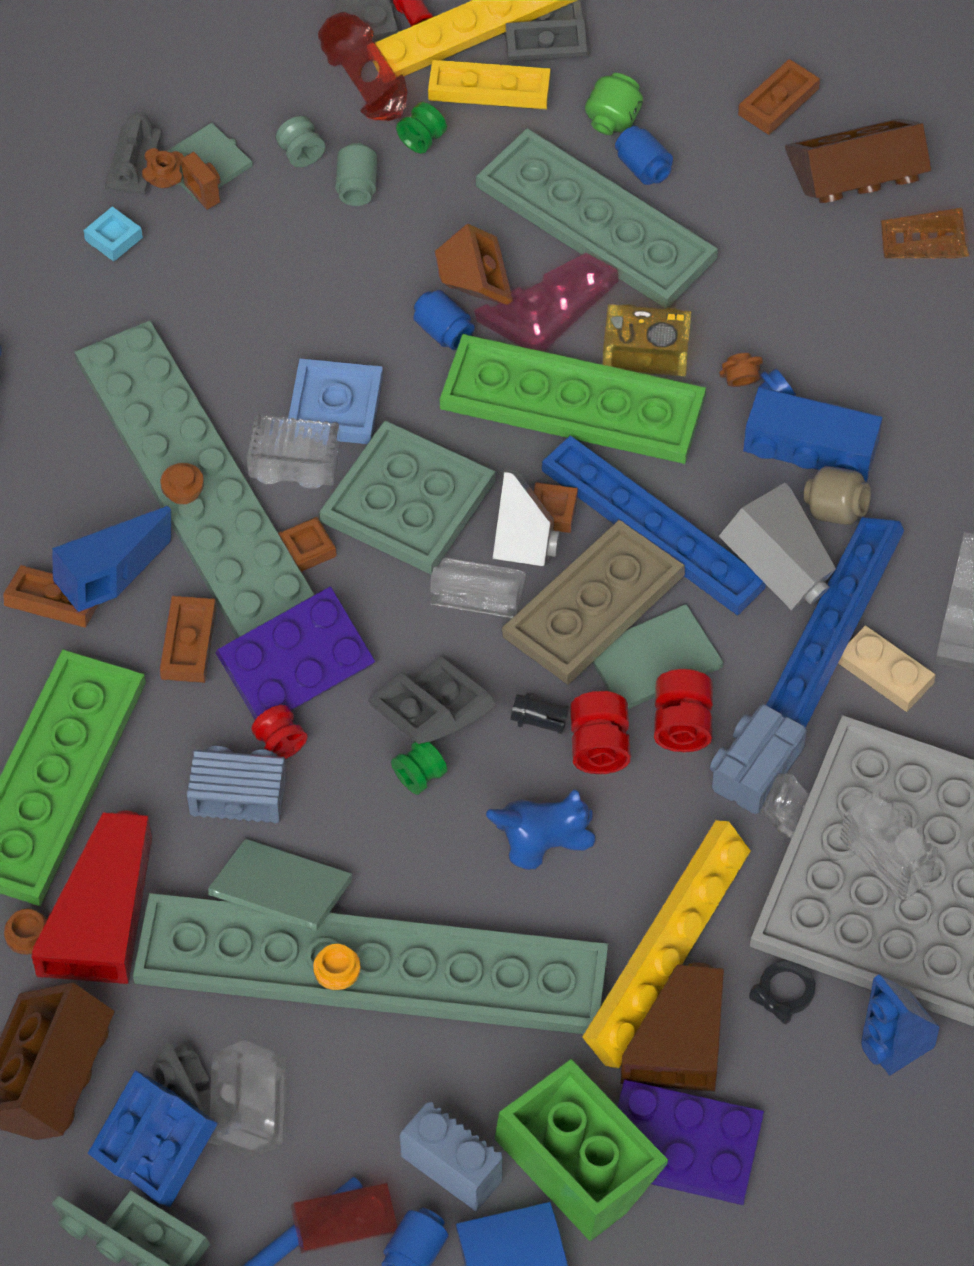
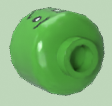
(614, 103)

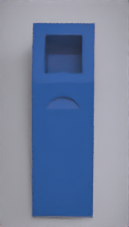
(110, 559)
(896, 1026)

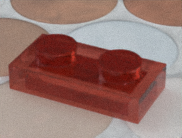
(344, 1218)

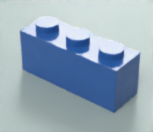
(811, 433)

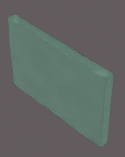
(653, 648)
(280, 884)

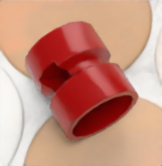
(683, 710)
(599, 732)

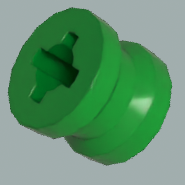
(421, 127)
(419, 766)

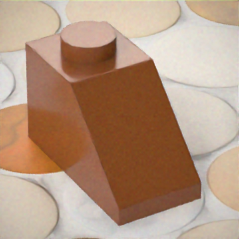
(474, 265)

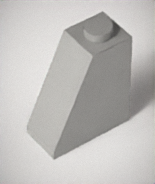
(781, 547)

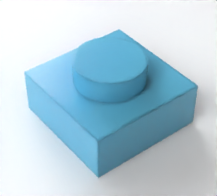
(113, 234)

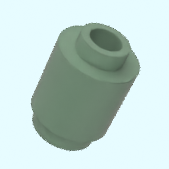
(356, 174)

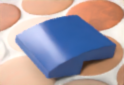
(152, 1138)
(513, 1239)

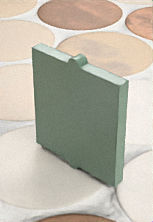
(217, 149)

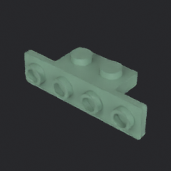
(136, 1233)

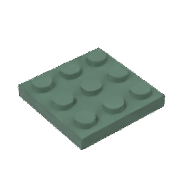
(407, 497)

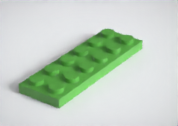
(573, 398)
(59, 768)

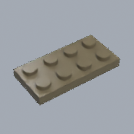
(593, 601)

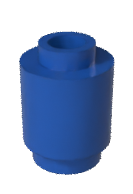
(644, 155)
(442, 318)
(416, 1240)

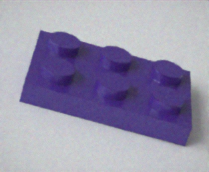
(296, 655)
(704, 1139)

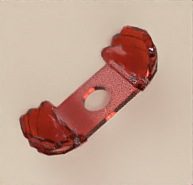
(350, 43)

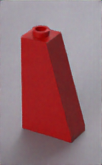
(100, 906)

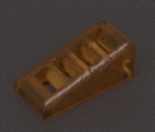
(935, 222)

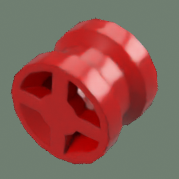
(279, 731)

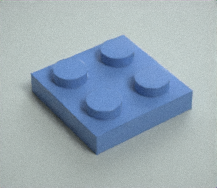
(338, 394)

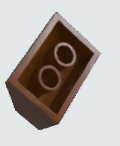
(860, 159)
(49, 1058)

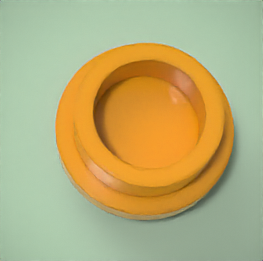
(336, 967)

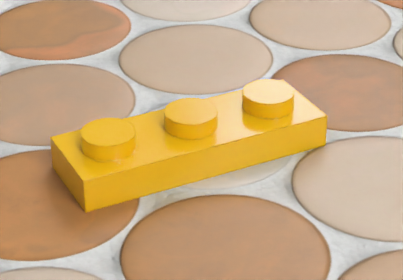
(489, 84)

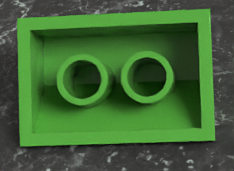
(579, 1149)

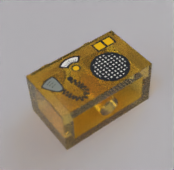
(647, 339)

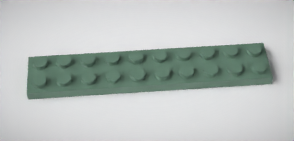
(226, 525)
(402, 964)

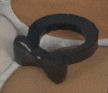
(783, 1011)

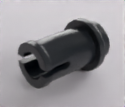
(536, 712)

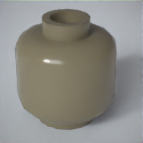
(837, 495)

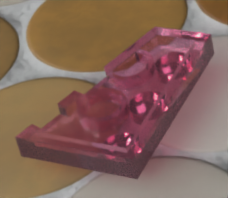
(552, 306)

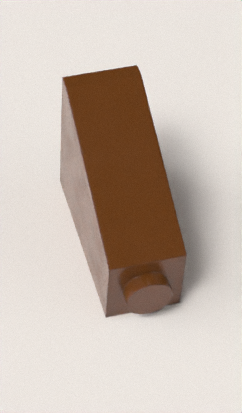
(680, 1033)

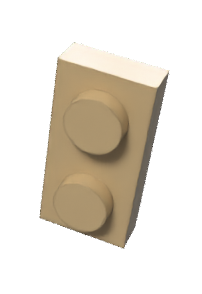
(886, 668)

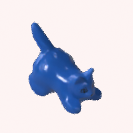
(541, 826)

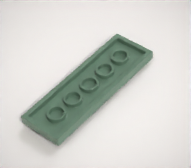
(596, 217)

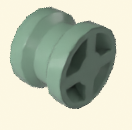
(300, 141)

